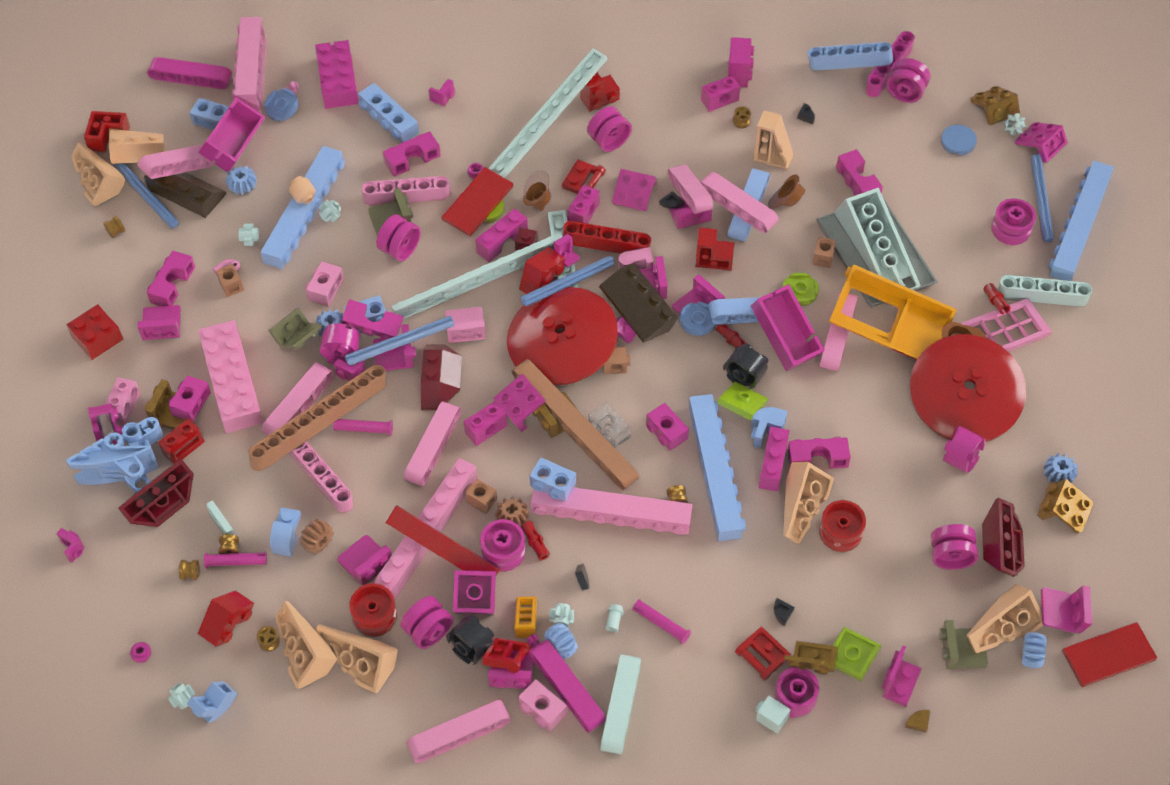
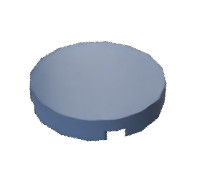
(281, 104)
(958, 139)
(696, 319)

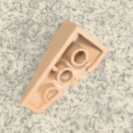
(97, 175)
(804, 494)
(1007, 619)
(306, 650)
(363, 658)

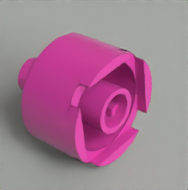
(338, 342)
(964, 449)
(788, 688)

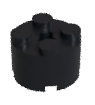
(746, 366)
(470, 639)

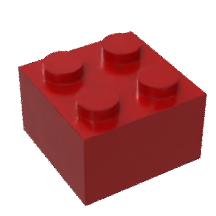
(94, 332)

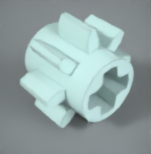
(1011, 122)
(329, 210)
(248, 234)
(561, 614)
(180, 695)

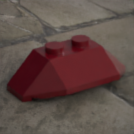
(439, 375)
(160, 497)
(1003, 538)

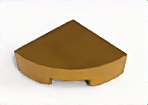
(919, 720)

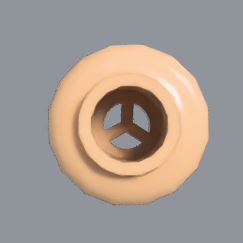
(302, 190)

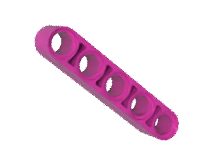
(900, 49)
(189, 73)
(567, 686)

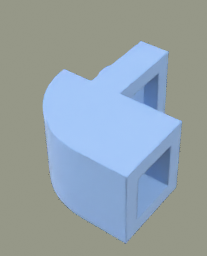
(765, 419)
(283, 535)
(214, 701)

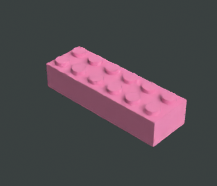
(250, 62)
(230, 376)

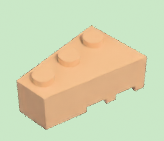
(772, 141)
(132, 145)

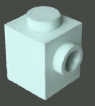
(772, 714)

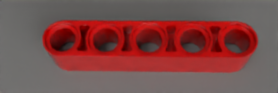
(605, 237)

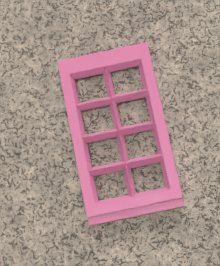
(1033, 315)

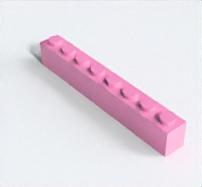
(617, 510)
(436, 514)

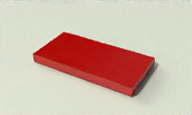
(477, 201)
(1109, 654)

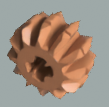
(512, 506)
(316, 536)

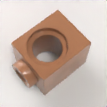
(824, 252)
(229, 280)
(617, 362)
(484, 502)

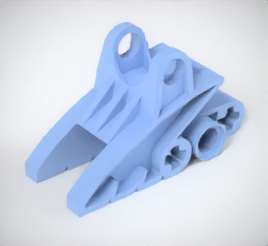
(114, 463)

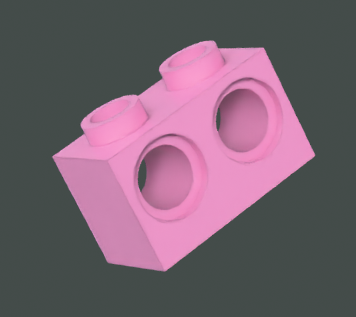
(123, 397)

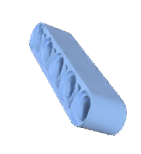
(850, 56)
(756, 188)
(732, 311)

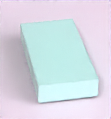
(219, 519)

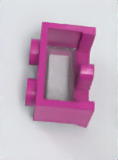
(104, 421)

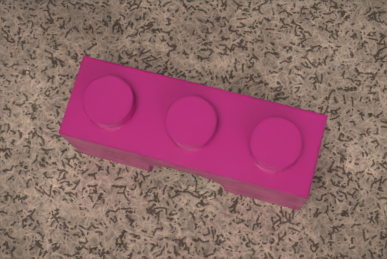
(422, 146)
(850, 166)
(491, 241)
(175, 267)
(385, 328)
(834, 450)
(774, 459)

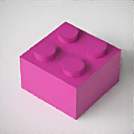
(740, 60)
(474, 592)

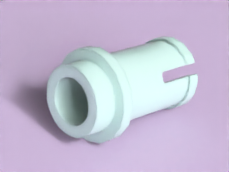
(614, 616)

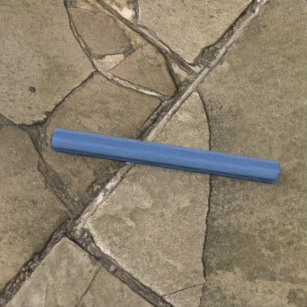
(147, 195)
(1042, 199)
(567, 281)
(399, 340)

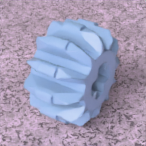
(241, 180)
(328, 318)
(1060, 468)
(561, 640)
(1034, 650)

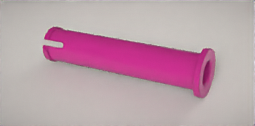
(363, 426)
(235, 559)
(661, 621)

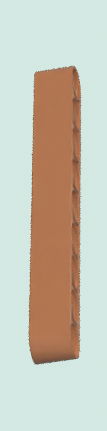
(317, 418)
(579, 428)

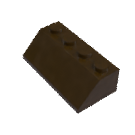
(187, 192)
(638, 303)

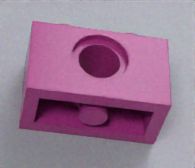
(720, 93)
(584, 205)
(196, 391)
(665, 417)
(485, 423)

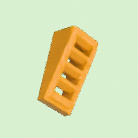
(525, 629)

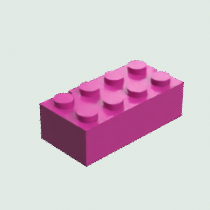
(336, 74)
(232, 134)
(787, 328)

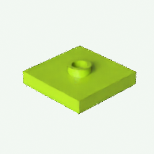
(742, 400)
(855, 653)

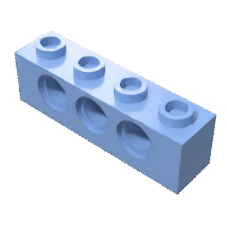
(388, 113)

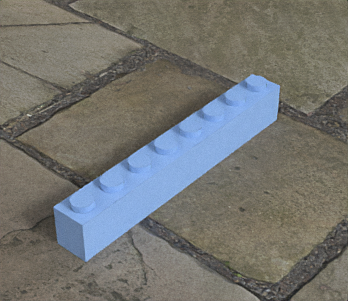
(297, 216)
(1081, 222)
(715, 468)

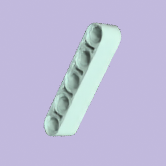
(1045, 290)
(621, 704)

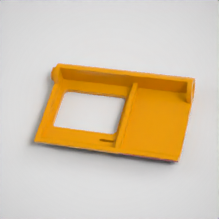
(917, 320)

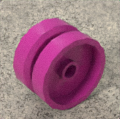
(908, 80)
(609, 129)
(1013, 221)
(398, 237)
(503, 544)
(954, 546)
(426, 622)

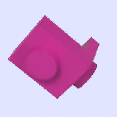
(444, 94)
(564, 247)
(624, 330)
(347, 371)
(73, 542)

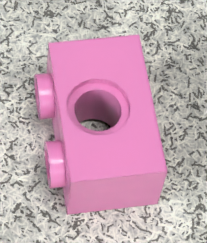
(331, 277)
(536, 695)

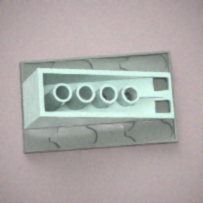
(876, 241)

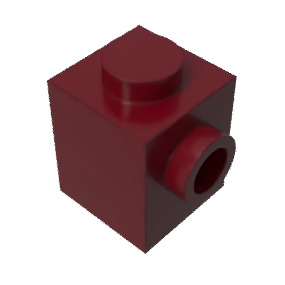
(525, 238)

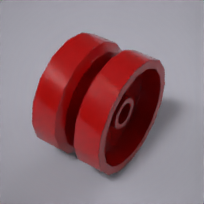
(842, 525)
(373, 610)

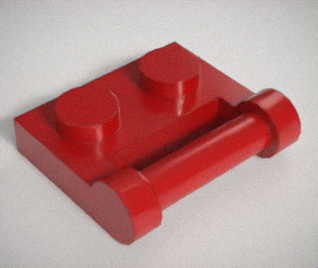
(579, 174)
(767, 648)
(499, 652)

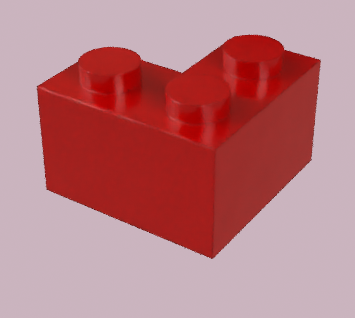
(599, 92)
(99, 126)
(713, 253)
(541, 269)
(222, 617)

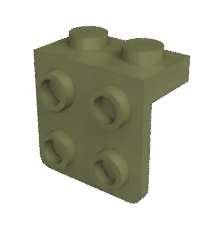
(382, 212)
(294, 330)
(958, 650)

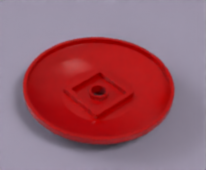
(576, 352)
(946, 403)

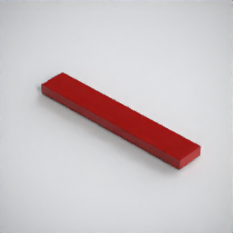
(437, 542)

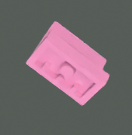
(467, 326)

